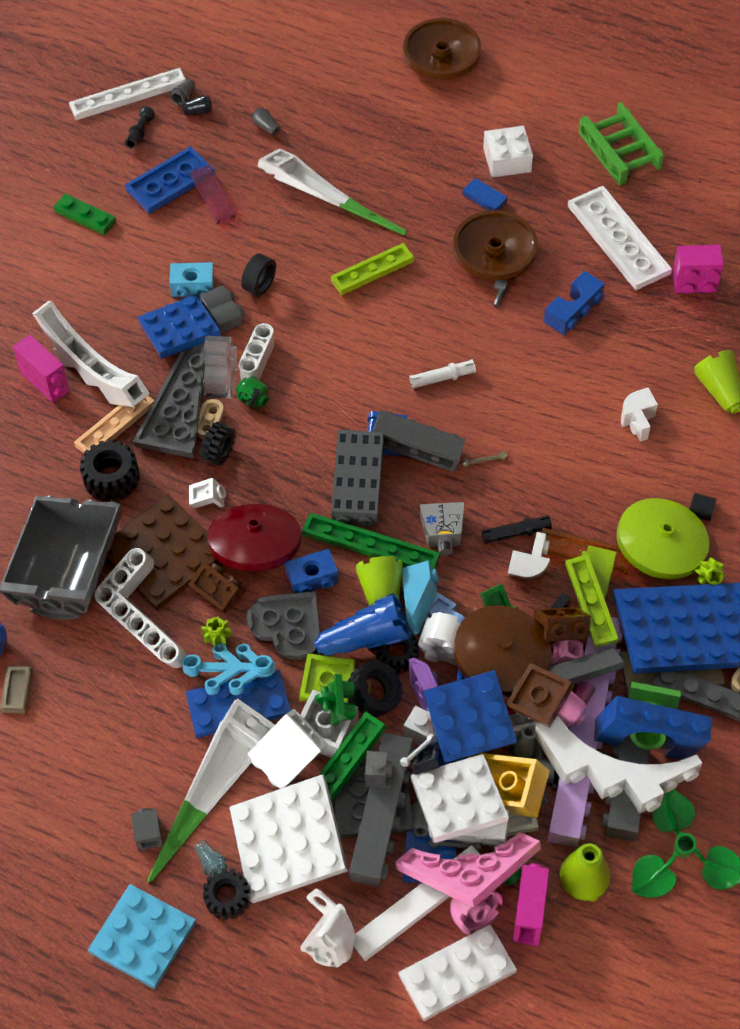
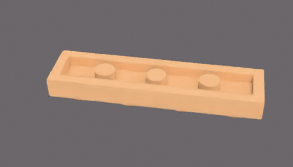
(113, 424)

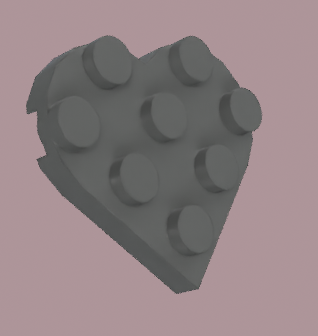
(287, 622)

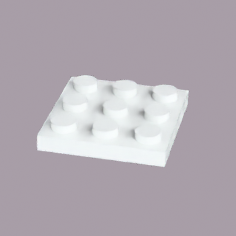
(459, 798)

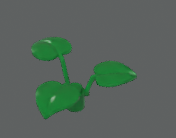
(654, 879)

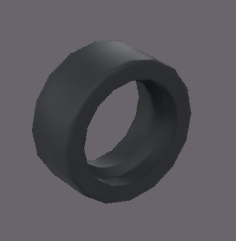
(258, 274)

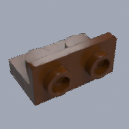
(216, 586)
(563, 623)

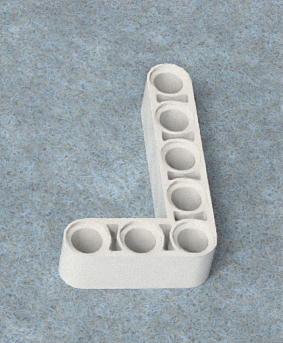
(134, 616)

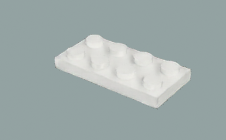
(457, 972)

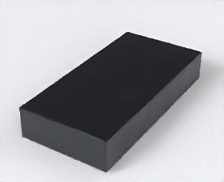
(427, 759)

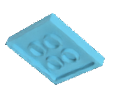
(142, 936)

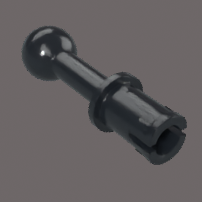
(136, 131)

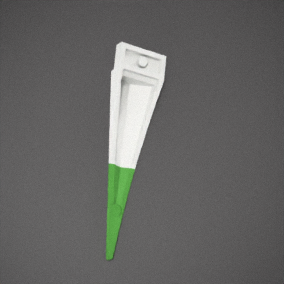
(296, 173)
(218, 771)

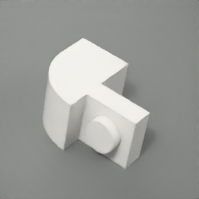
(636, 410)
(530, 566)

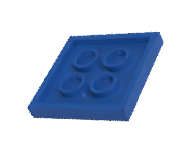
(178, 326)
(469, 717)

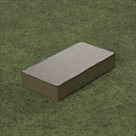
(16, 689)

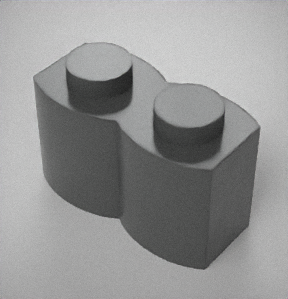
(222, 308)

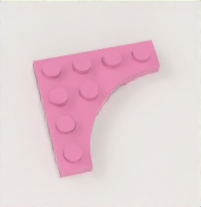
(469, 876)

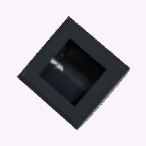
(702, 506)

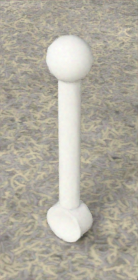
(405, 761)

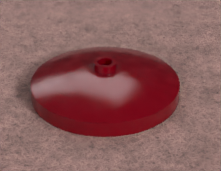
(254, 537)

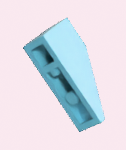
(419, 592)

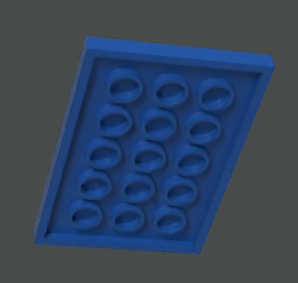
(680, 626)

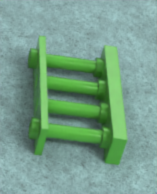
(610, 157)

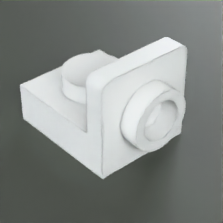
(205, 493)

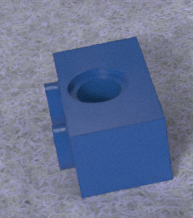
(319, 563)

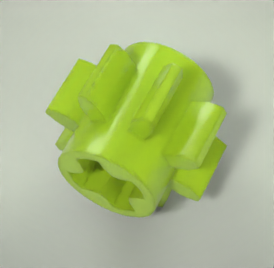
(710, 572)
(216, 631)

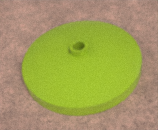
(662, 538)

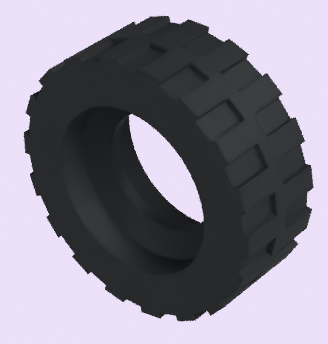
(389, 681)

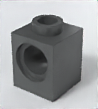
(146, 829)

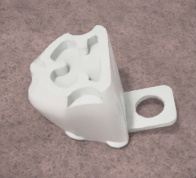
(333, 936)

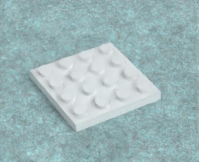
(288, 839)

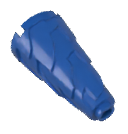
(368, 628)

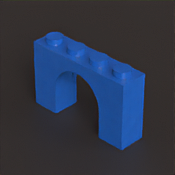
(684, 730)

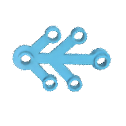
(259, 666)

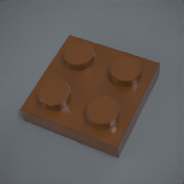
(539, 695)

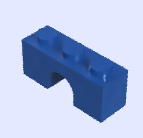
(564, 314)

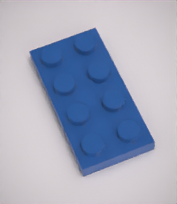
(166, 180)
(262, 694)

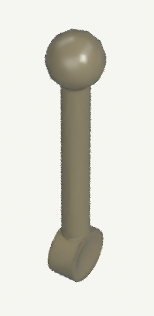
(501, 456)

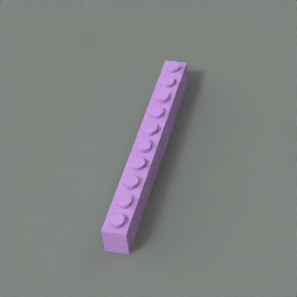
(571, 798)

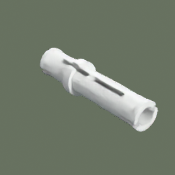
(451, 371)

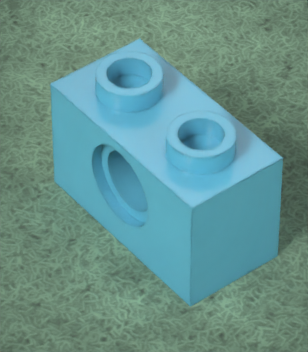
(191, 278)

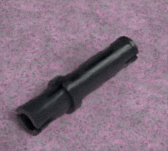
(513, 530)

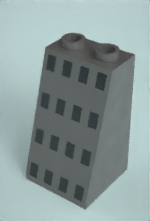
(357, 477)

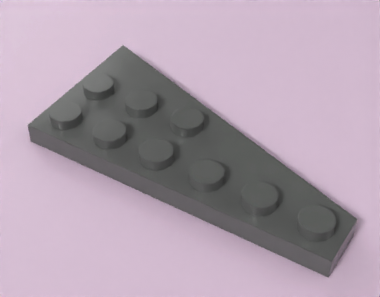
(175, 414)

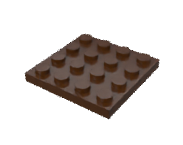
(173, 542)

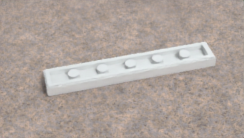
(126, 94)
(399, 917)

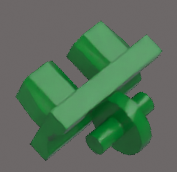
(333, 697)

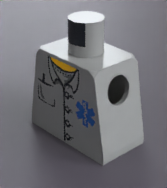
(442, 525)

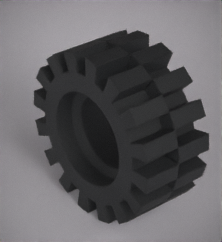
(217, 443)
(399, 662)
(226, 879)

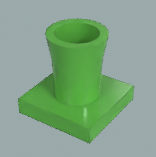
(653, 695)

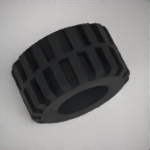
(105, 456)

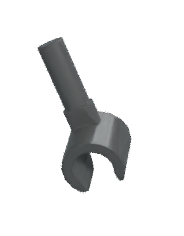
(501, 286)

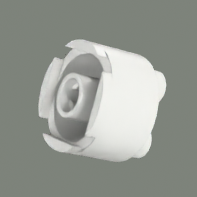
(439, 637)

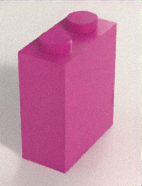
(41, 368)
(531, 904)

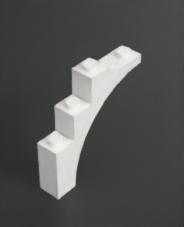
(73, 351)
(608, 775)

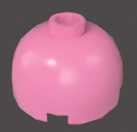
(475, 918)

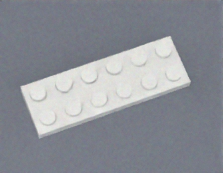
(619, 238)

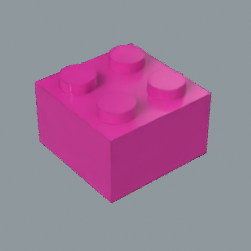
(697, 269)

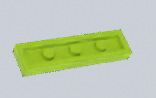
(372, 269)
(591, 600)

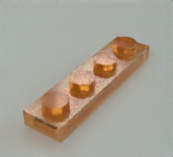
(571, 546)

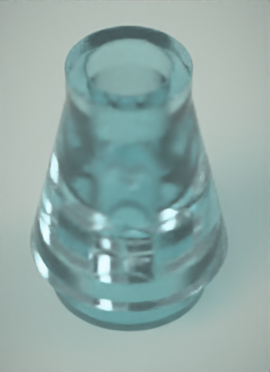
(209, 858)

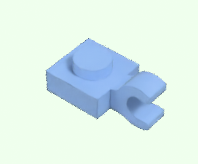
(444, 605)

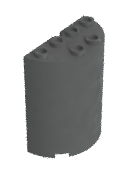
(60, 555)

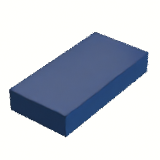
(484, 195)

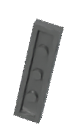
(701, 692)

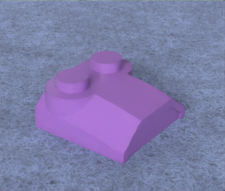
(421, 679)

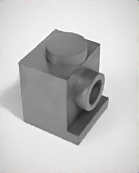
(378, 770)

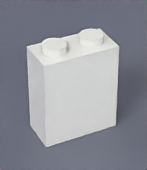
(287, 749)

